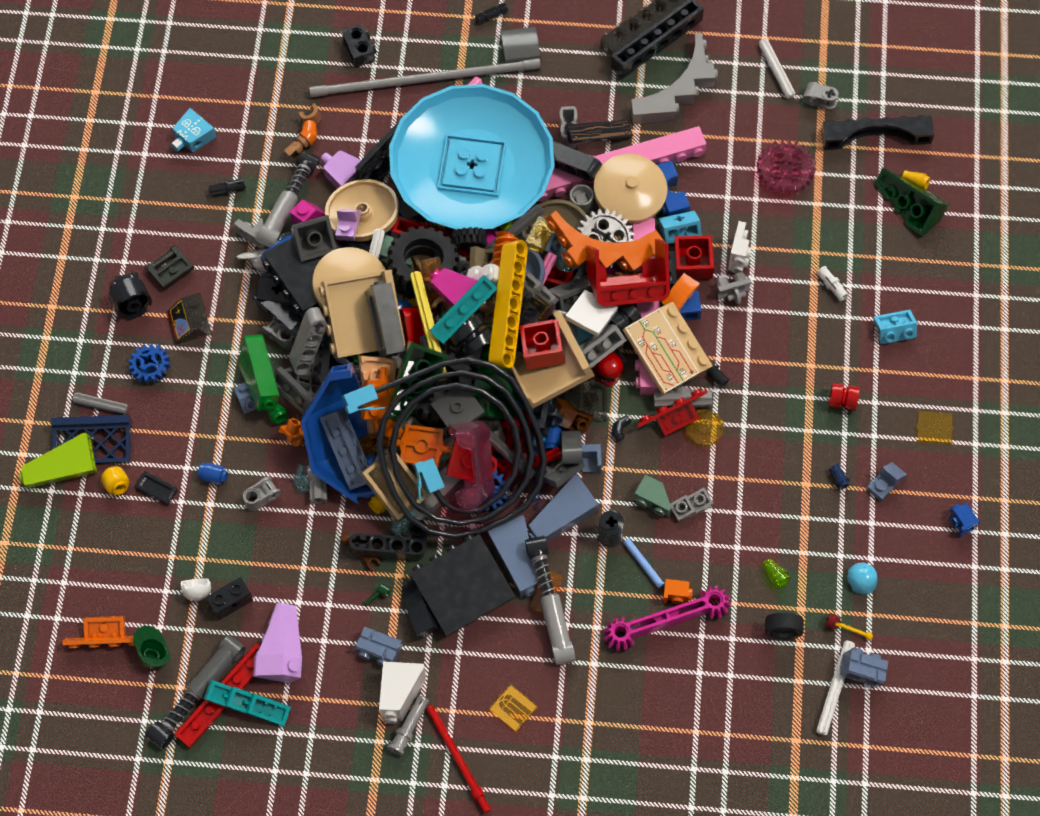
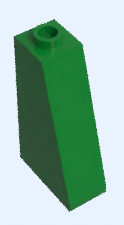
(258, 372)

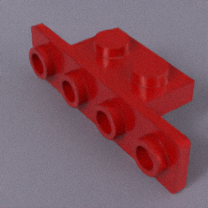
(676, 416)

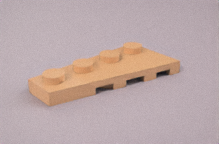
(370, 370)

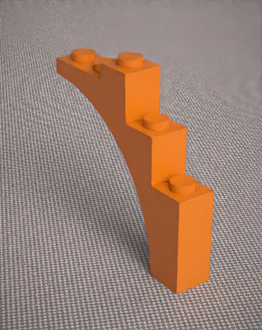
(629, 254)

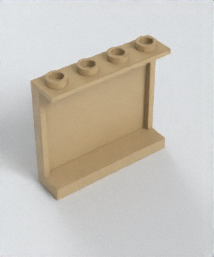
(349, 313)
(550, 381)

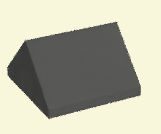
(313, 238)

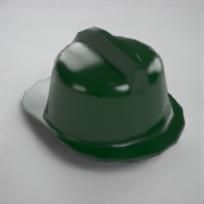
(151, 647)

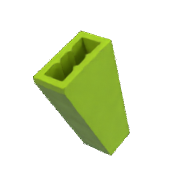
(62, 463)

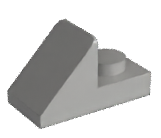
(249, 232)

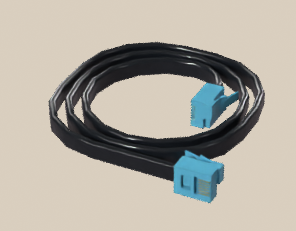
(427, 470)

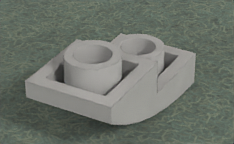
(692, 505)

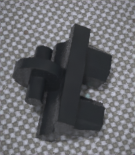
(549, 417)

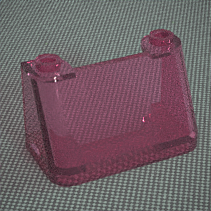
(476, 437)

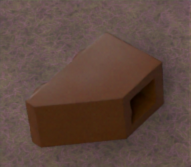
(572, 418)

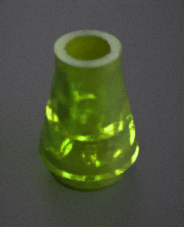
(777, 575)

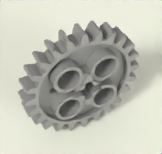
(613, 226)

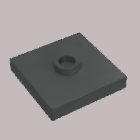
(457, 407)

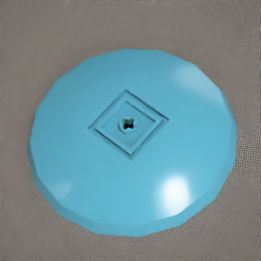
(464, 127)

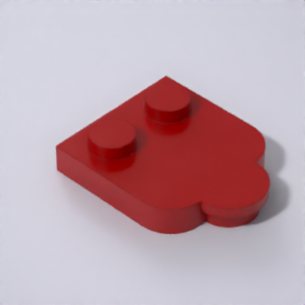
(460, 463)

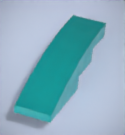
(247, 703)

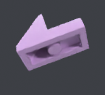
(347, 224)

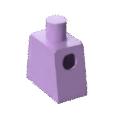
(339, 168)

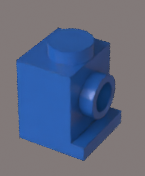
(963, 519)

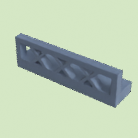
(345, 446)

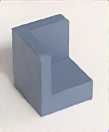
(592, 458)

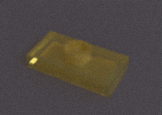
(539, 235)

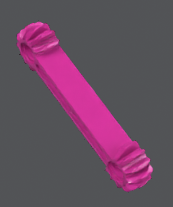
(667, 618)

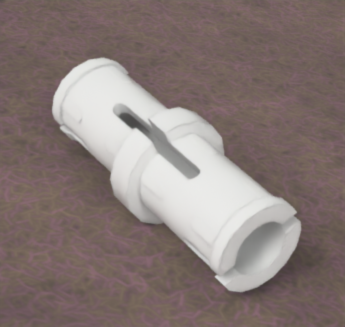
(832, 283)

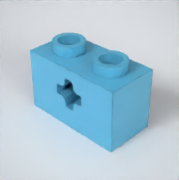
(680, 225)

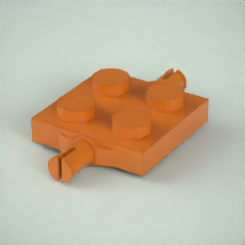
(383, 397)
(421, 444)

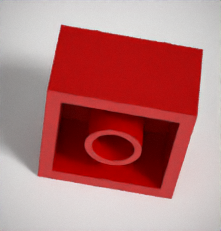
(694, 256)
(542, 344)

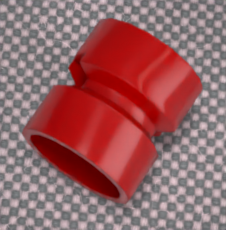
(844, 396)

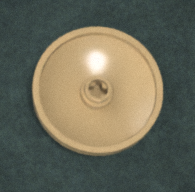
(630, 187)
(373, 198)
(343, 264)

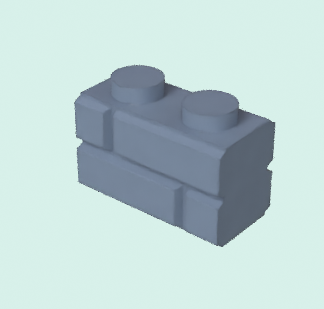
(378, 646)
(864, 667)

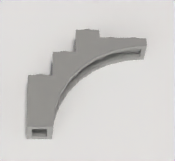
(665, 104)

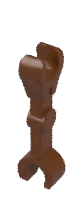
(344, 538)

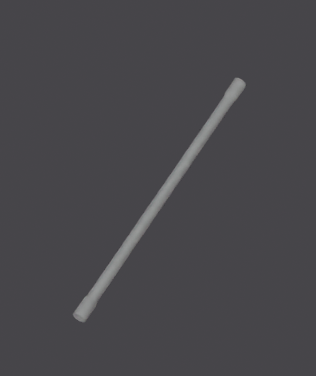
(323, 90)

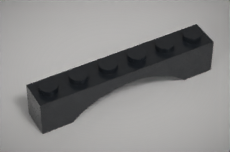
(912, 129)

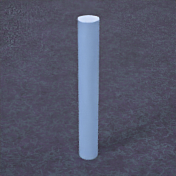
(643, 563)

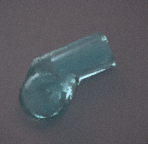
(300, 479)

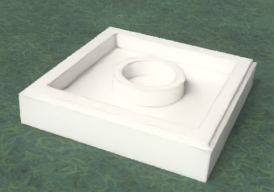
(589, 314)

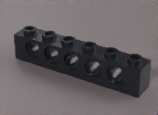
(657, 38)

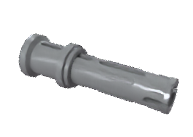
(404, 733)

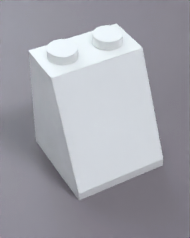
(399, 689)

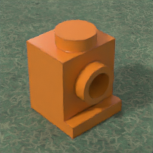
(677, 592)

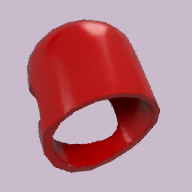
(609, 367)

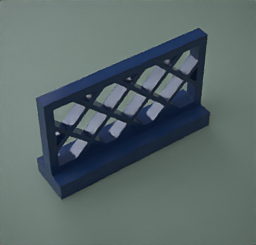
(96, 423)

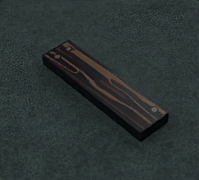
(598, 131)

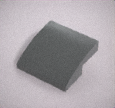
(520, 44)

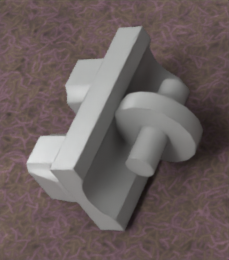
(733, 290)

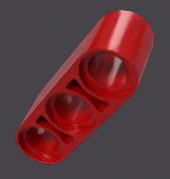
(411, 324)

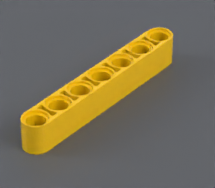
(508, 304)

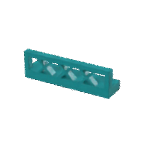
(463, 309)

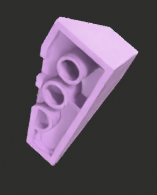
(280, 648)

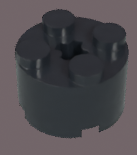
(129, 297)

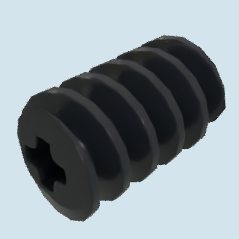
(610, 528)

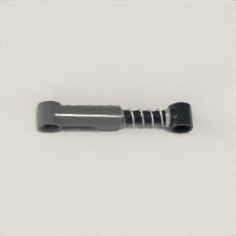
(228, 652)

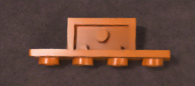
(101, 631)

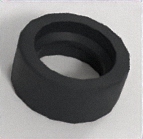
(784, 625)

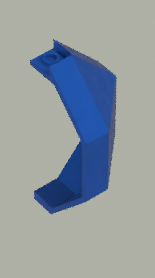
(321, 457)

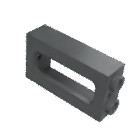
(385, 319)

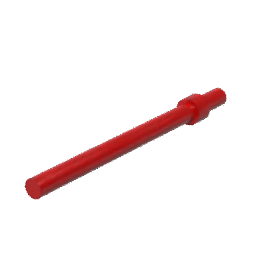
(477, 792)

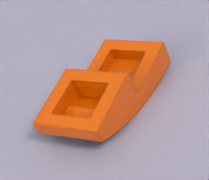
(681, 291)

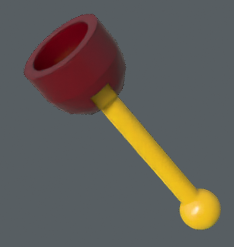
(833, 622)

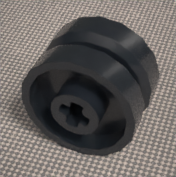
(471, 336)

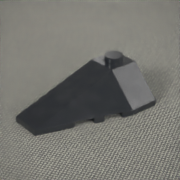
(283, 314)

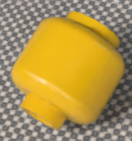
(115, 480)

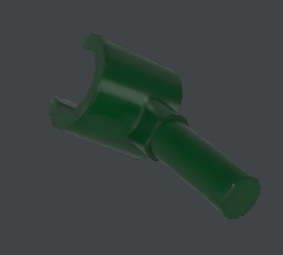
(381, 590)

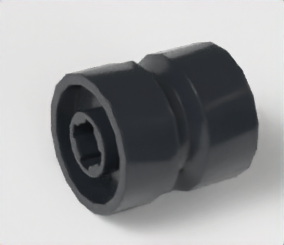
(625, 316)

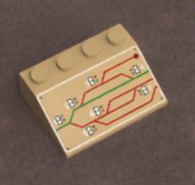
(667, 348)

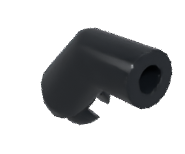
(617, 427)

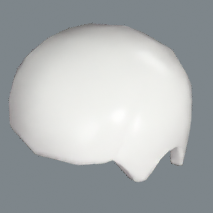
(196, 589)

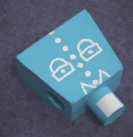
(192, 132)

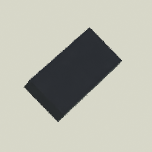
(156, 488)

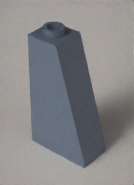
(564, 511)
(510, 547)

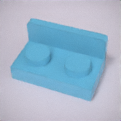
(896, 326)

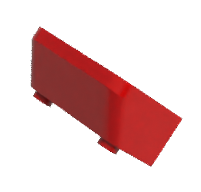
(631, 289)

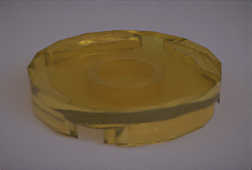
(705, 430)

